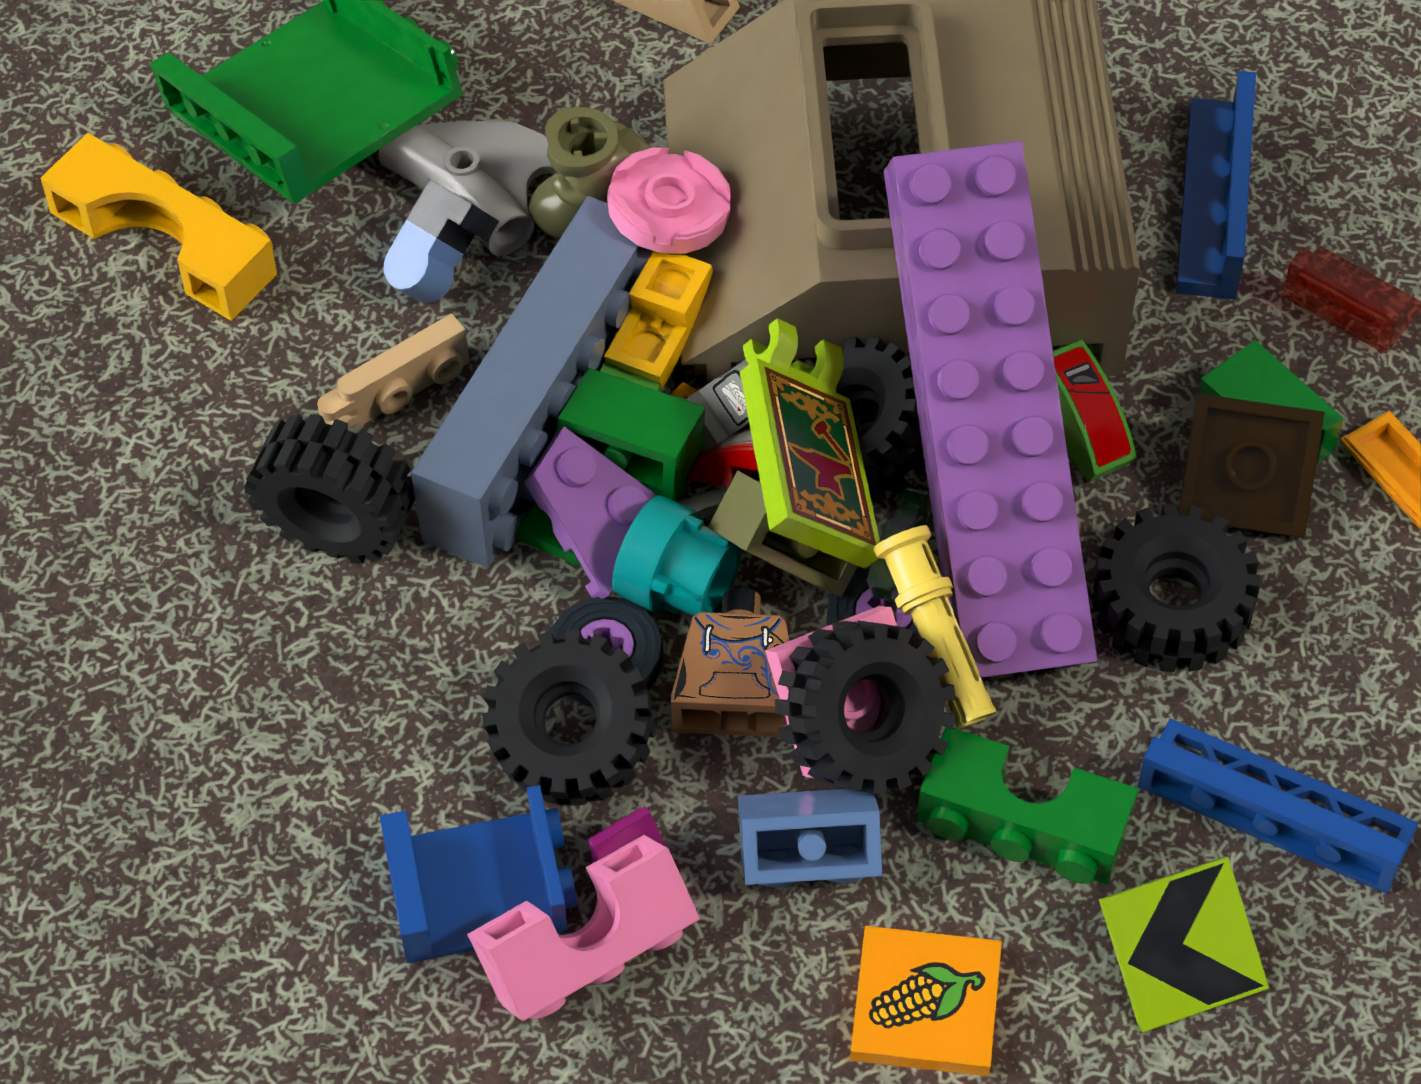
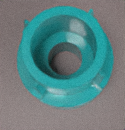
(674, 561)

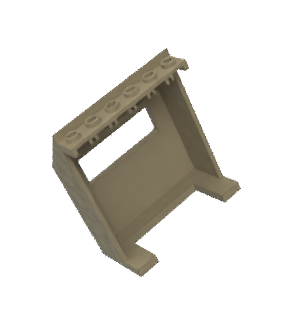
(977, 80)

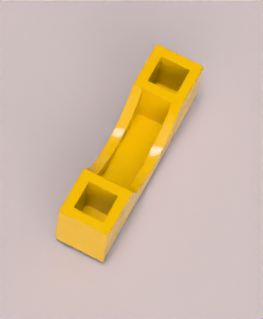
(107, 190)

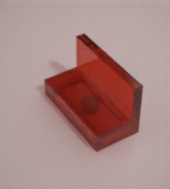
(1349, 298)

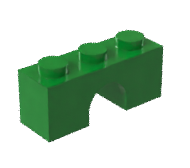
(1073, 832)

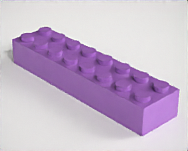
(990, 406)

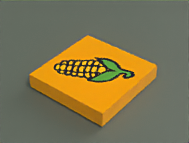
(926, 1001)

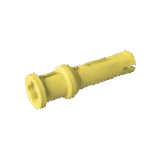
(925, 597)

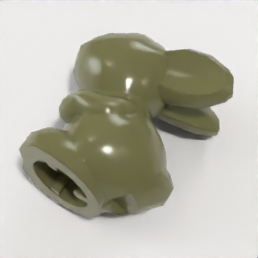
(585, 152)

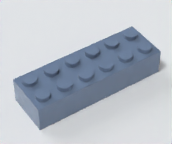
(477, 463)

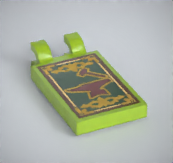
(808, 448)

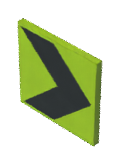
(1184, 944)

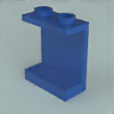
(472, 874)

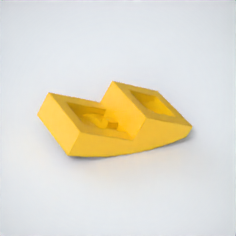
(661, 315)

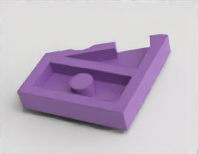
(588, 504)

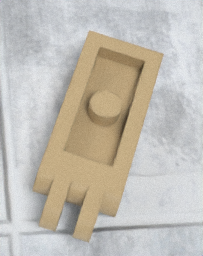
(398, 374)

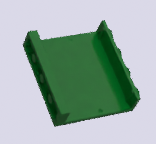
(315, 92)

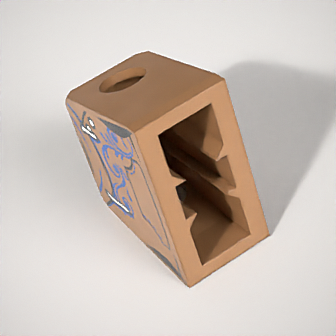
(725, 672)

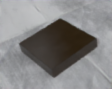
(1252, 464)

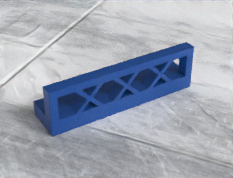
(1216, 193)
(1275, 814)

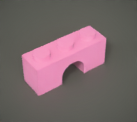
(636, 910)

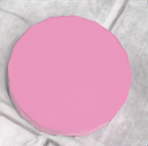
(669, 200)

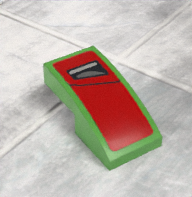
(1092, 415)

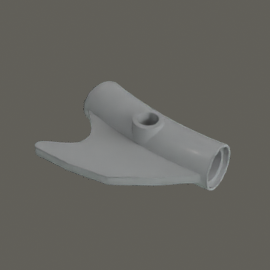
(481, 163)

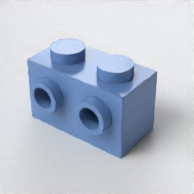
(809, 837)

